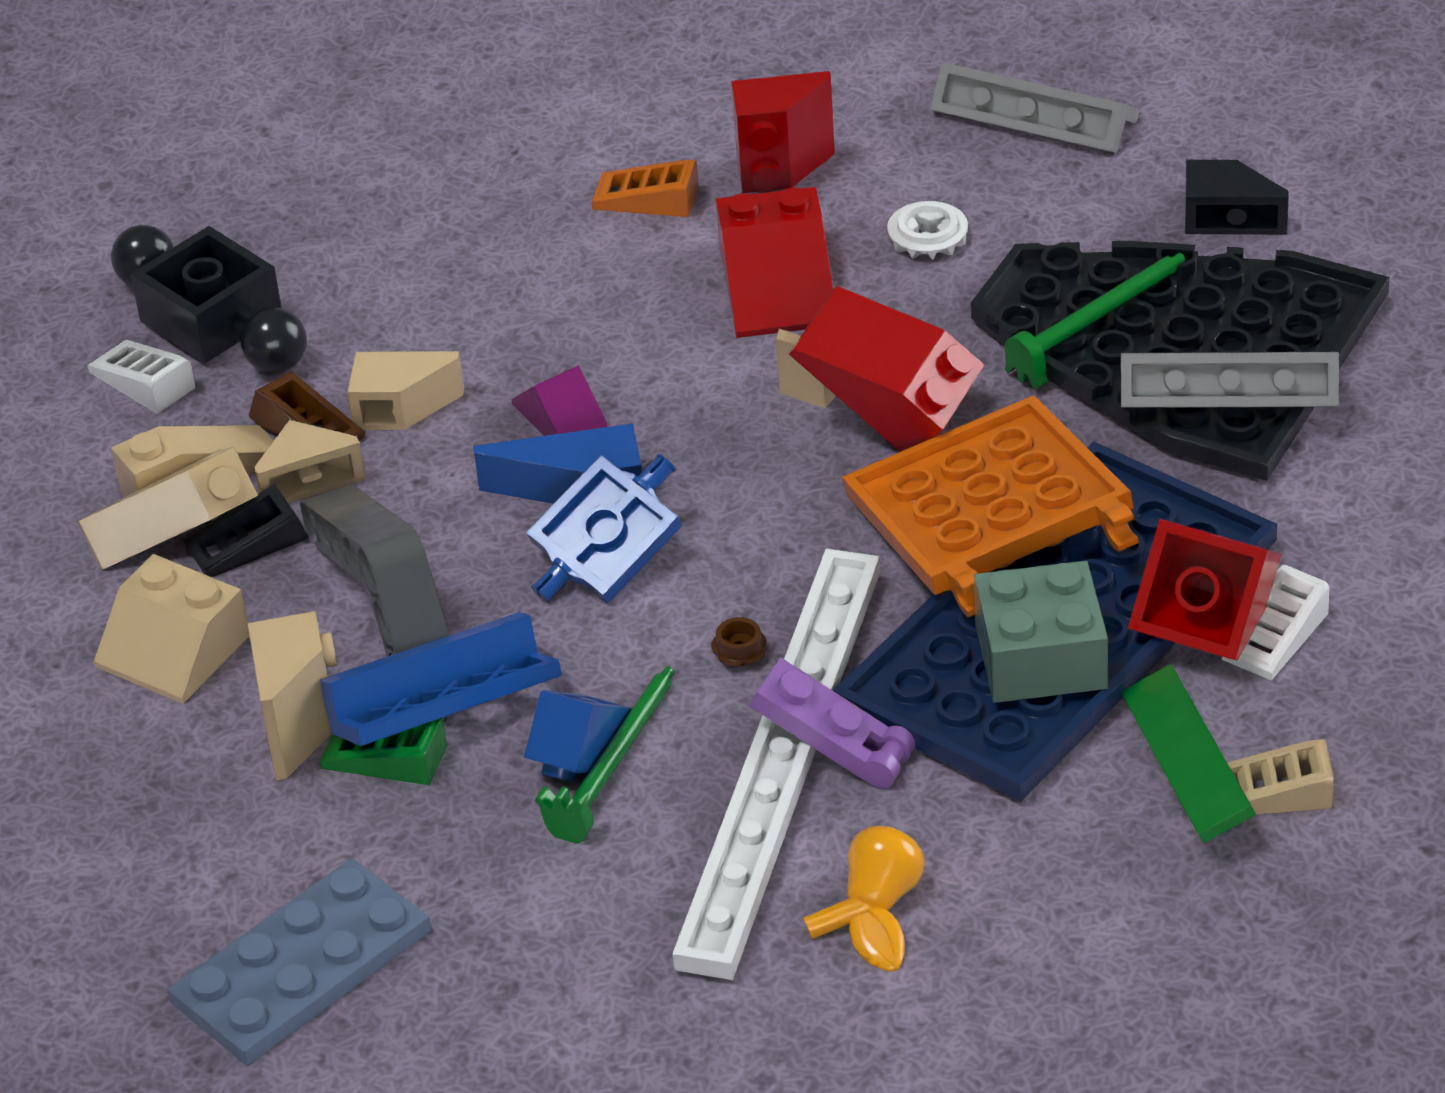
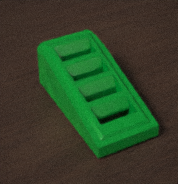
(411, 760)

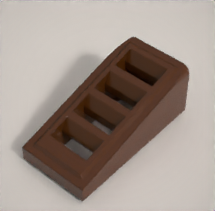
(290, 400)

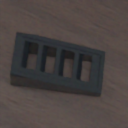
(276, 529)

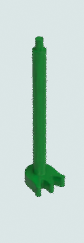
(1027, 352)
(572, 817)

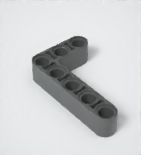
(385, 558)

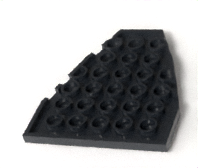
(1201, 308)

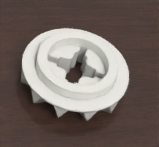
(928, 216)

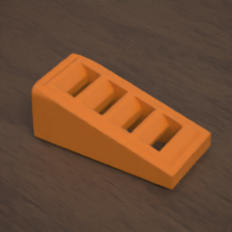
(657, 190)

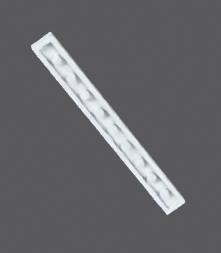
(772, 776)

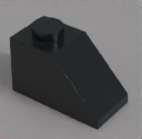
(1232, 200)

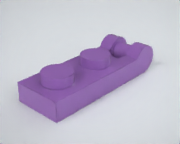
(833, 725)

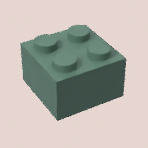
(1041, 631)

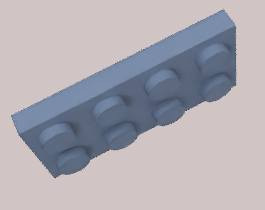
(299, 961)

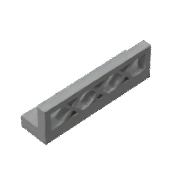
(1031, 107)
(1230, 379)

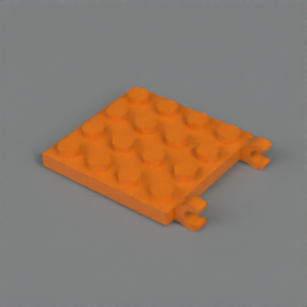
(990, 497)

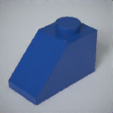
(571, 732)

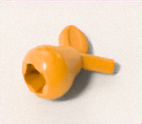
(880, 871)

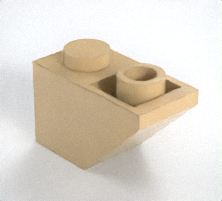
(402, 387)

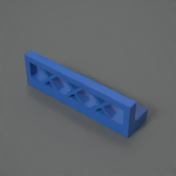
(436, 680)

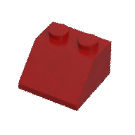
(782, 128)
(1203, 590)

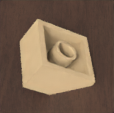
(171, 628)
(288, 665)

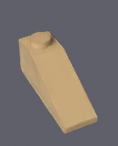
(170, 448)
(167, 507)

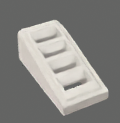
(145, 374)
(1296, 595)

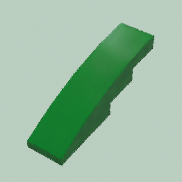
(1188, 753)

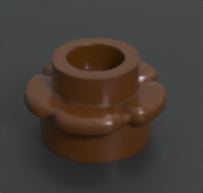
(739, 642)

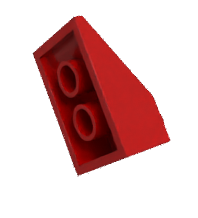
(773, 259)
(887, 366)

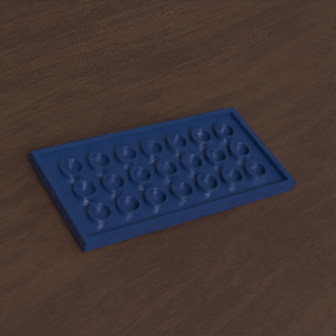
(934, 671)

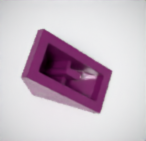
(561, 404)

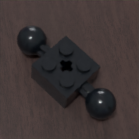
(209, 296)

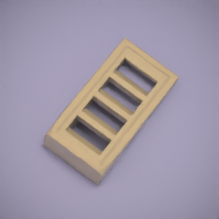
(1307, 774)

